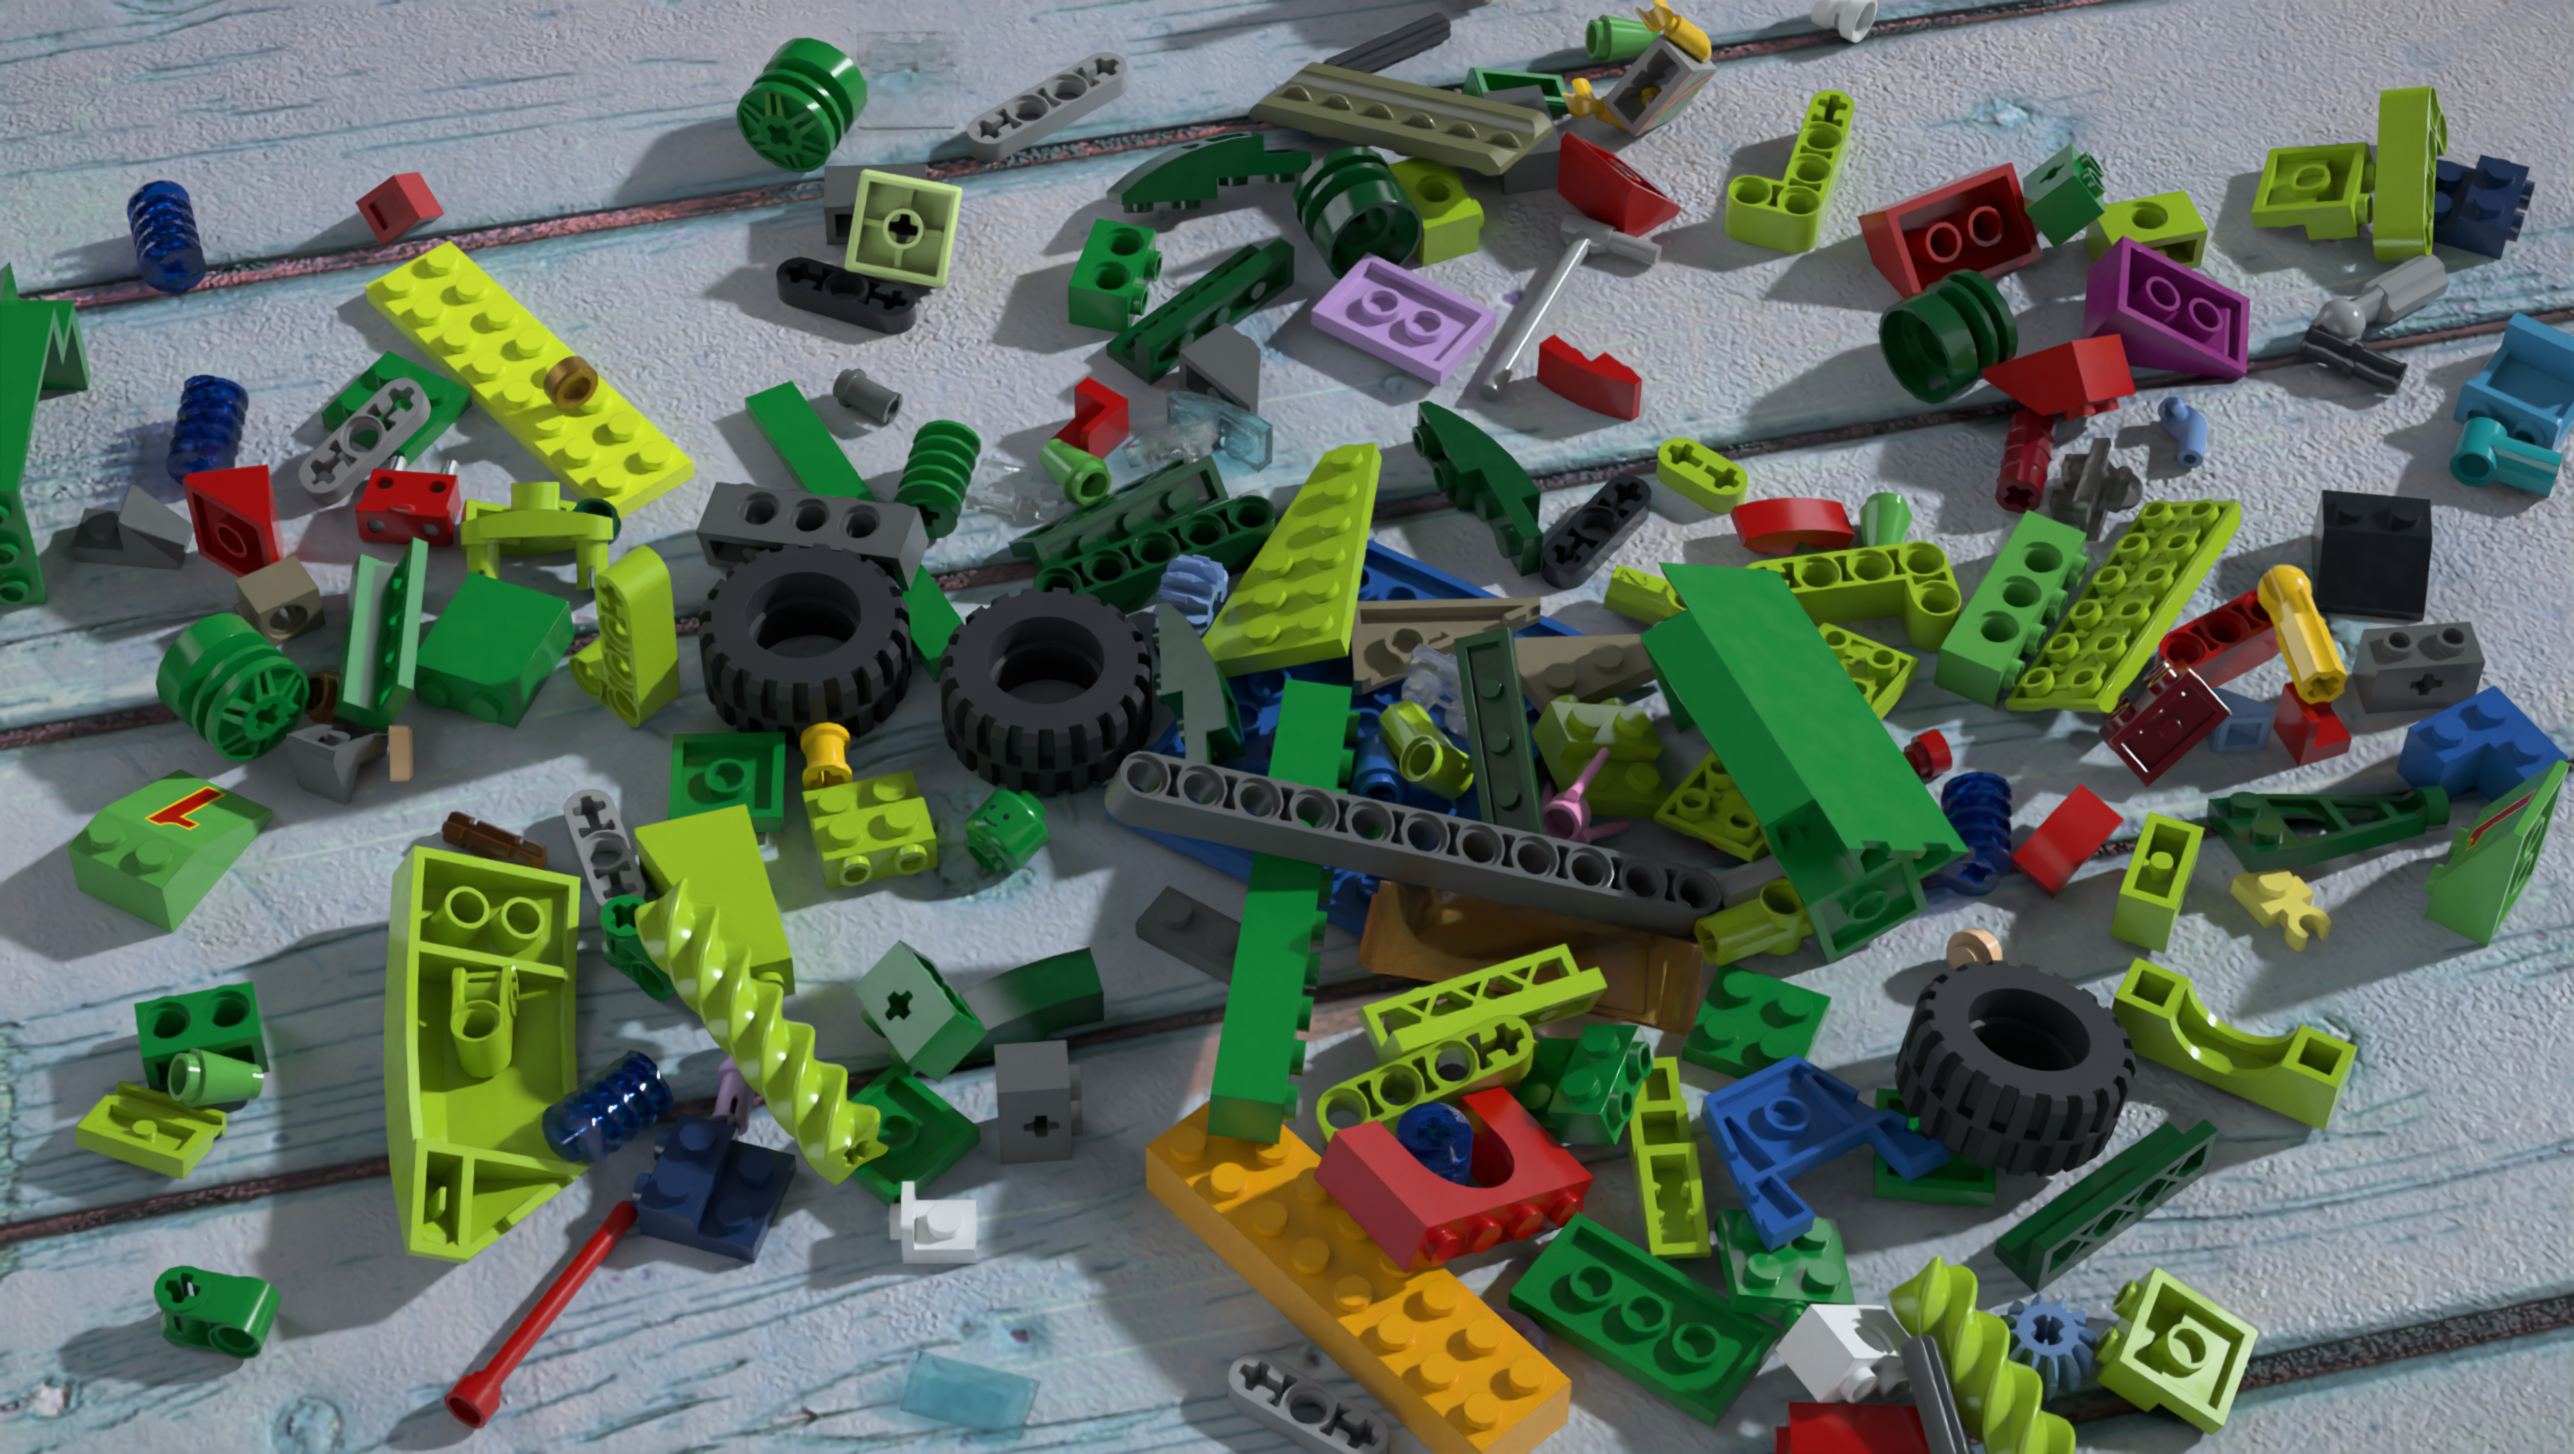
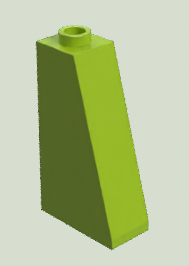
(724, 869)

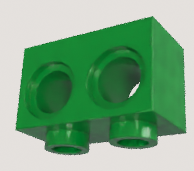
(1113, 276)
(211, 1020)

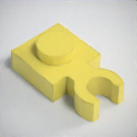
(2281, 899)

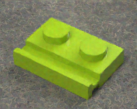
(150, 1130)

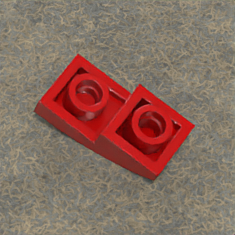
(1597, 384)
(1782, 522)
(2066, 840)

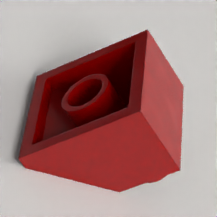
(2068, 378)

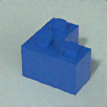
(2478, 745)

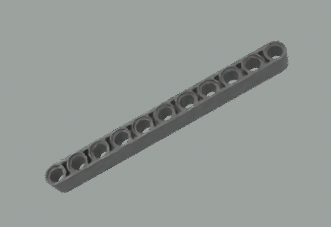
(1388, 849)

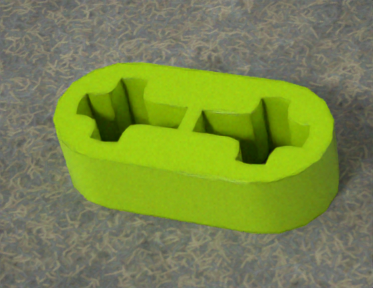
(1701, 475)

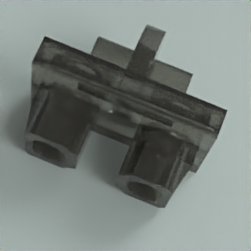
(2093, 490)

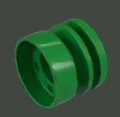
(802, 104)
(232, 687)

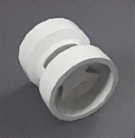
(1850, 17)

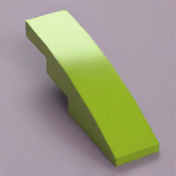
(1667, 1168)

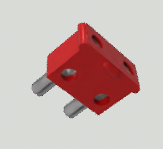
(410, 505)

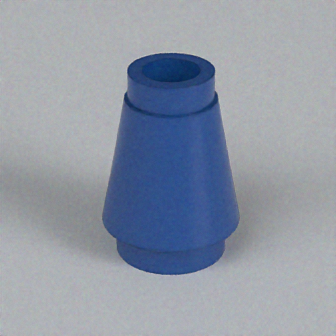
(1377, 772)

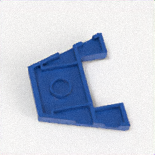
(1792, 1122)

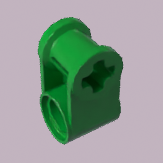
(624, 949)
(222, 1316)

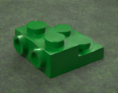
(1587, 1084)

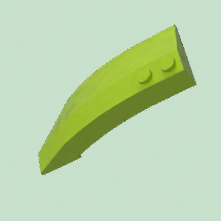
(463, 1146)

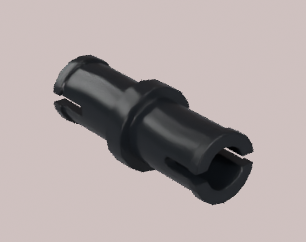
(2353, 359)

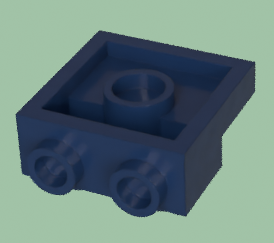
(2480, 205)
(712, 1189)

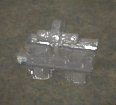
(1436, 680)

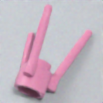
(1568, 812)

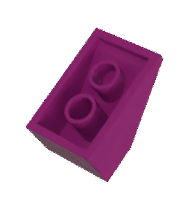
(2166, 313)

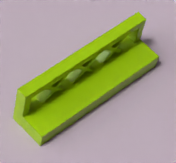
(1535, 1004)

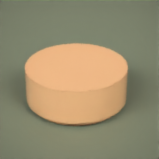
(400, 753)

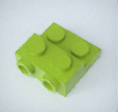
(2317, 188)
(1576, 731)
(870, 829)
(2174, 1350)

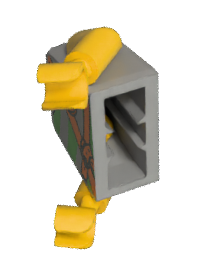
(1658, 82)

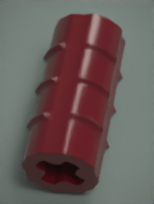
(2025, 461)

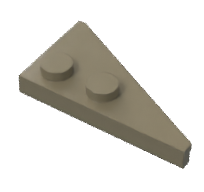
(1390, 630)
(1581, 666)

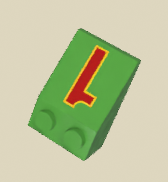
(164, 846)
(2494, 858)

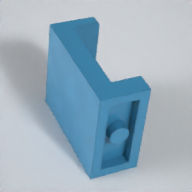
(2526, 385)

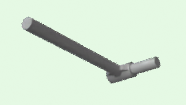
(1582, 237)

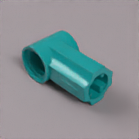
(2489, 454)

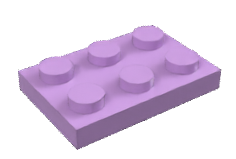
(1403, 319)

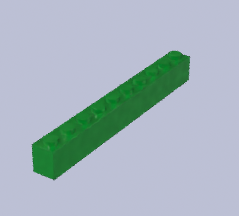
(1278, 932)

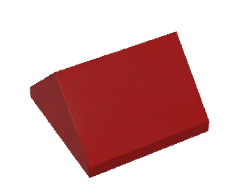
(1610, 189)
(235, 518)

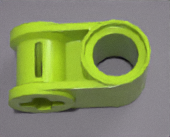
(484, 1019)

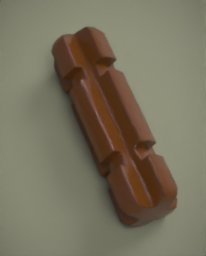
(492, 841)

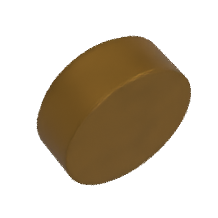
(570, 383)

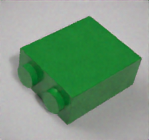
(492, 650)

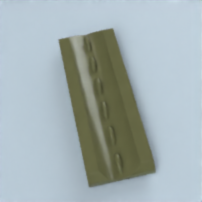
(1405, 118)

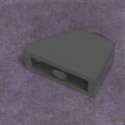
(1223, 367)

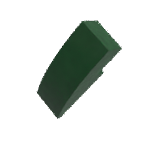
(1036, 1000)

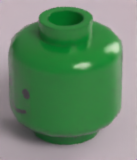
(1006, 831)

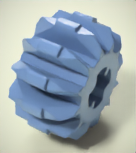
(1195, 589)
(2051, 1343)

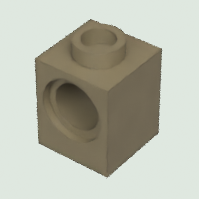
(280, 601)

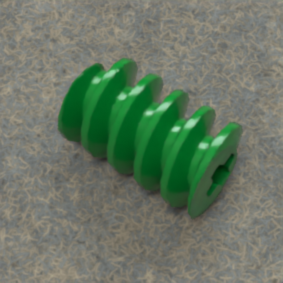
(939, 474)

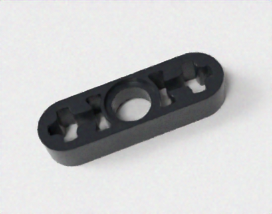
(880, 303)
(1590, 551)

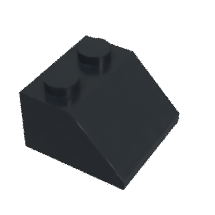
(2371, 555)

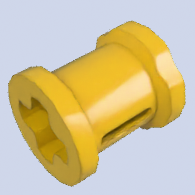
(825, 752)

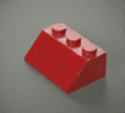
(1951, 227)

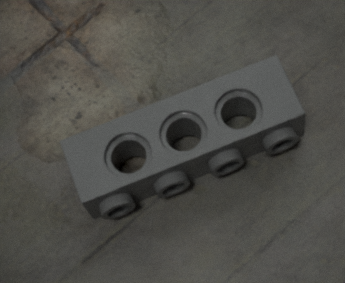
(754, 519)

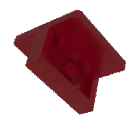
(2162, 720)

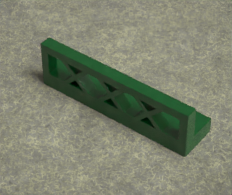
(1220, 296)
(1125, 512)
(1498, 731)
(2106, 1203)

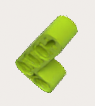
(2408, 142)
(1792, 211)
(1875, 584)
(636, 657)
(1419, 1074)

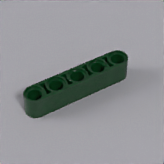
(1131, 569)

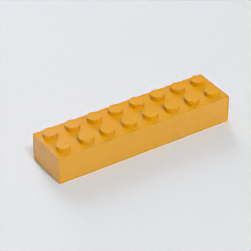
(1406, 1338)

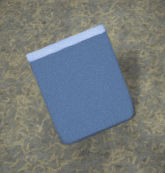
(2246, 726)

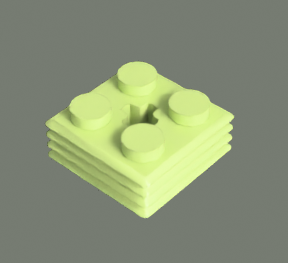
(875, 248)

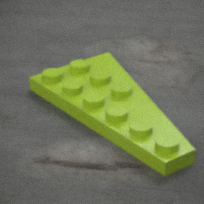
(1306, 579)

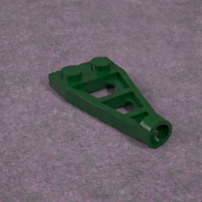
(2263, 842)

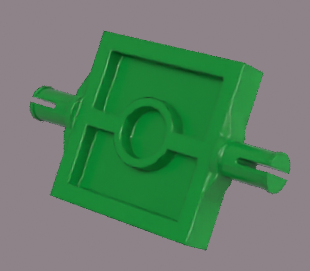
(1786, 1278)

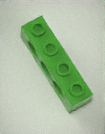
(2011, 610)

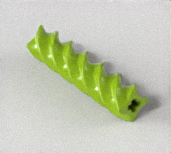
(748, 1024)
(1992, 1394)

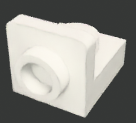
(934, 1229)

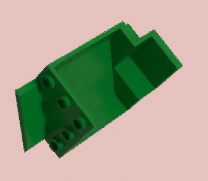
(37, 352)
(1802, 751)

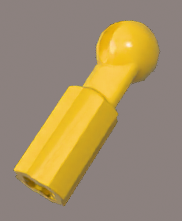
(2302, 634)

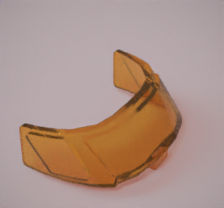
(1450, 934)

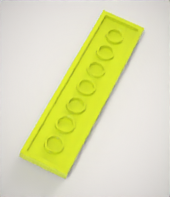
(503, 358)

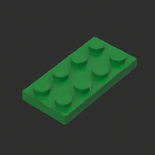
(1644, 1319)

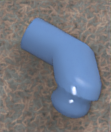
(2187, 428)

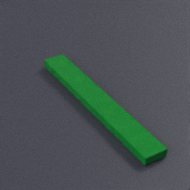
(823, 469)

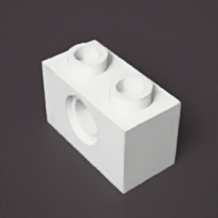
(1847, 1353)

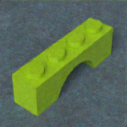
(2289, 1073)

